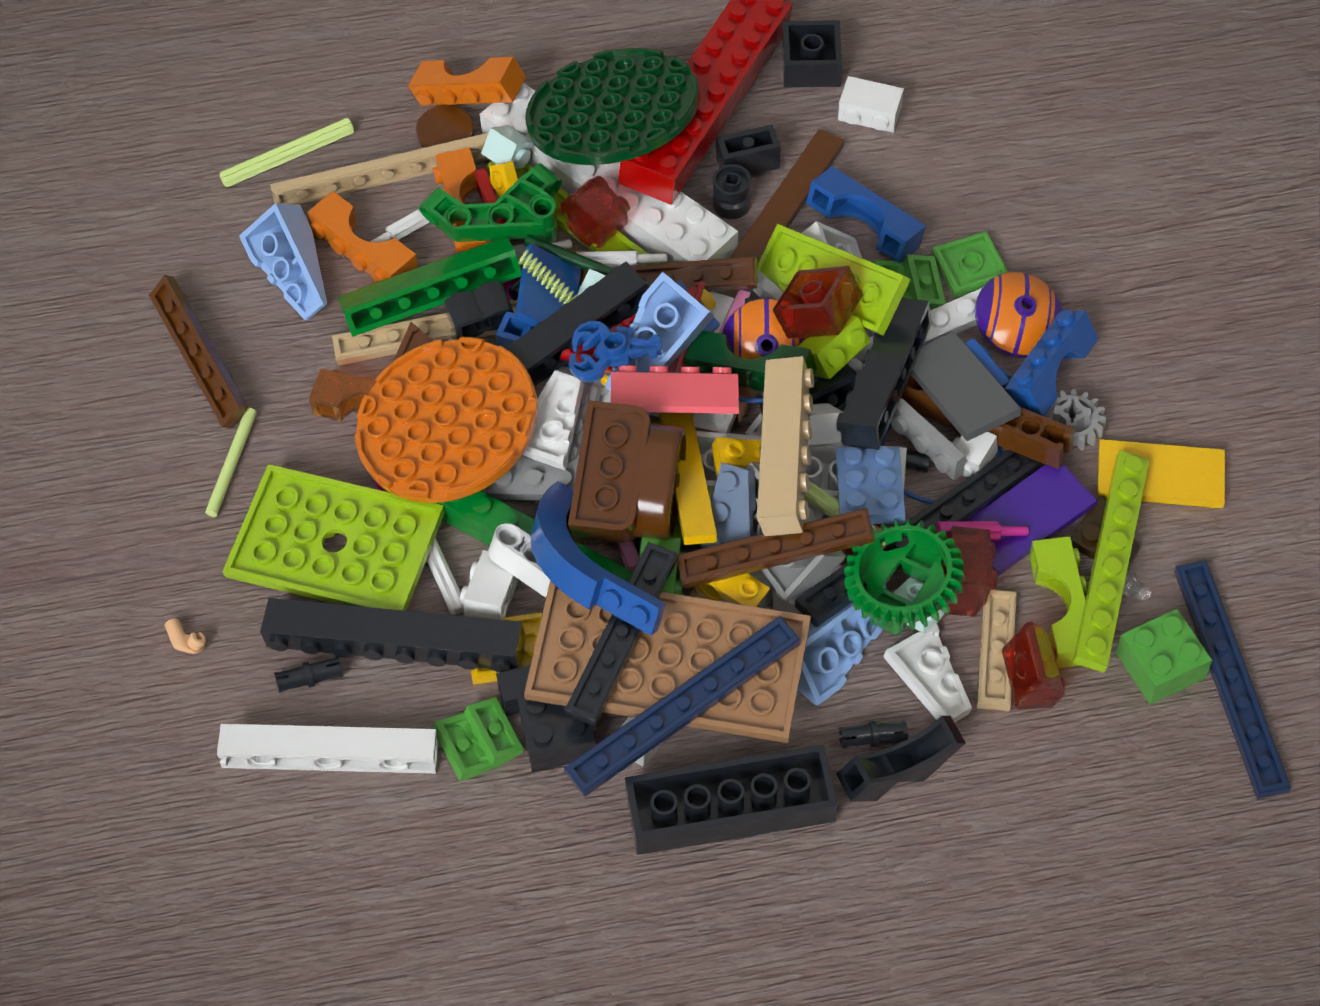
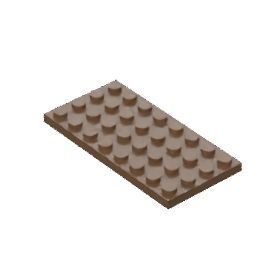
(688, 640)

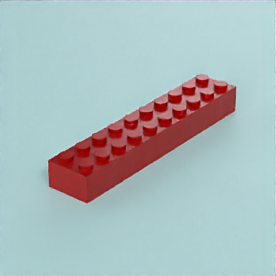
(725, 70)

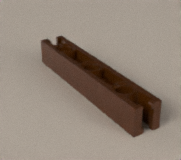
(1026, 434)

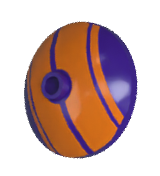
(1004, 319)
(752, 325)

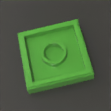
(968, 263)

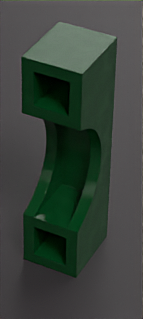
(713, 350)

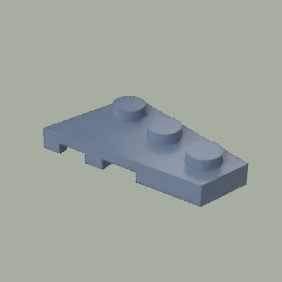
(733, 504)

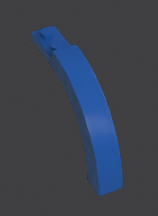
(578, 574)

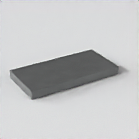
(962, 387)

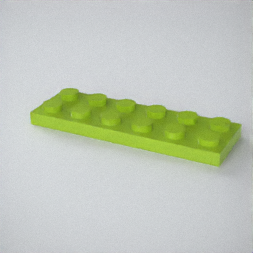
(794, 251)

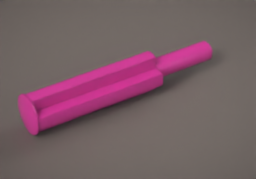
(995, 529)

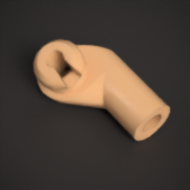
(184, 642)

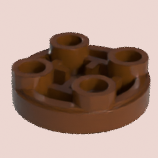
(443, 125)

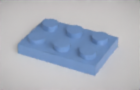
(872, 482)

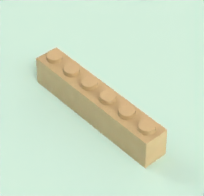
(785, 446)

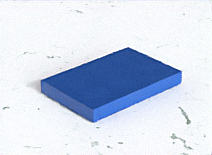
(534, 300)

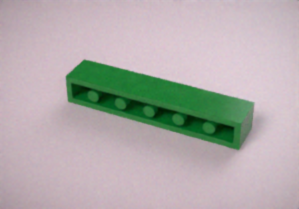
(428, 286)

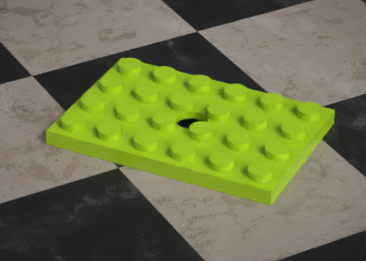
(295, 514)

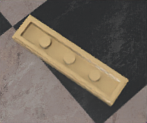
(996, 632)

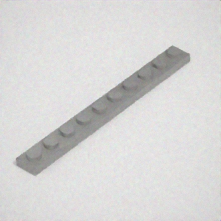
(905, 420)

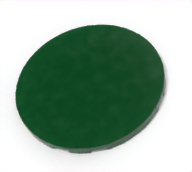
(612, 106)

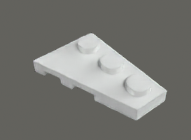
(929, 674)

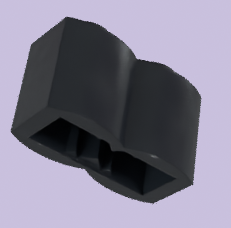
(477, 310)

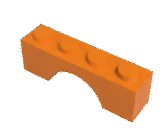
(492, 82)
(456, 175)
(335, 222)

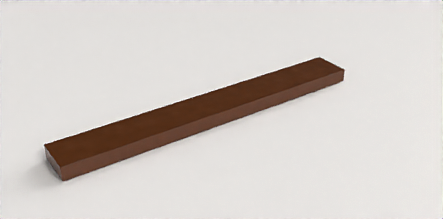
(789, 196)

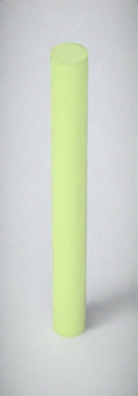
(231, 462)

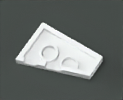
(556, 420)

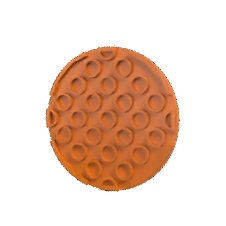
(446, 420)

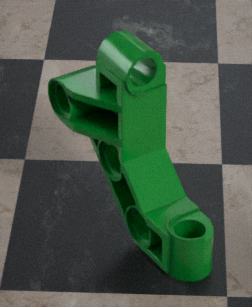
(525, 205)

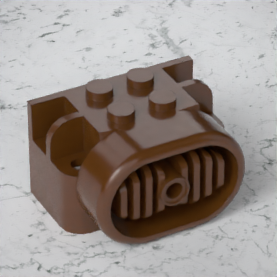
(625, 475)

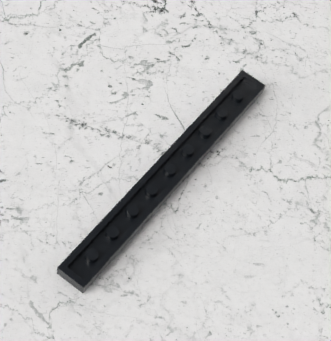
(955, 506)

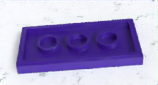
(1043, 503)

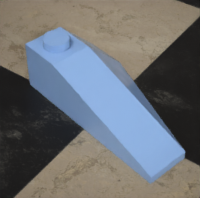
(287, 253)
(670, 314)
(833, 651)

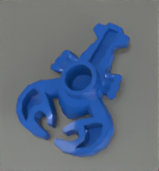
(611, 349)

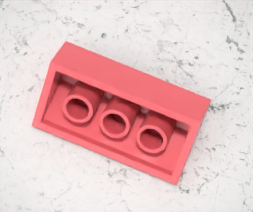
(677, 391)

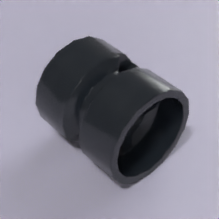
(731, 191)

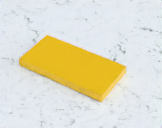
(1173, 475)

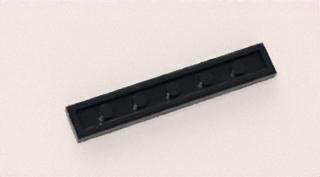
(618, 640)

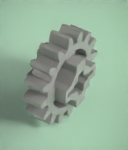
(1087, 417)

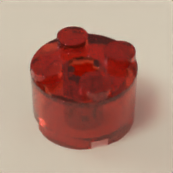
(595, 212)

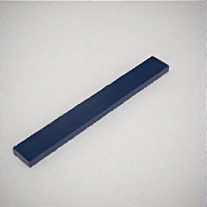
(1232, 680)
(682, 706)

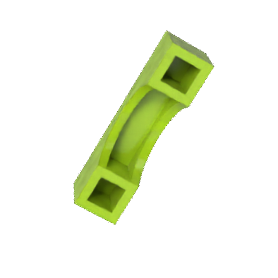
(1056, 567)

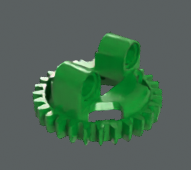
(919, 559)

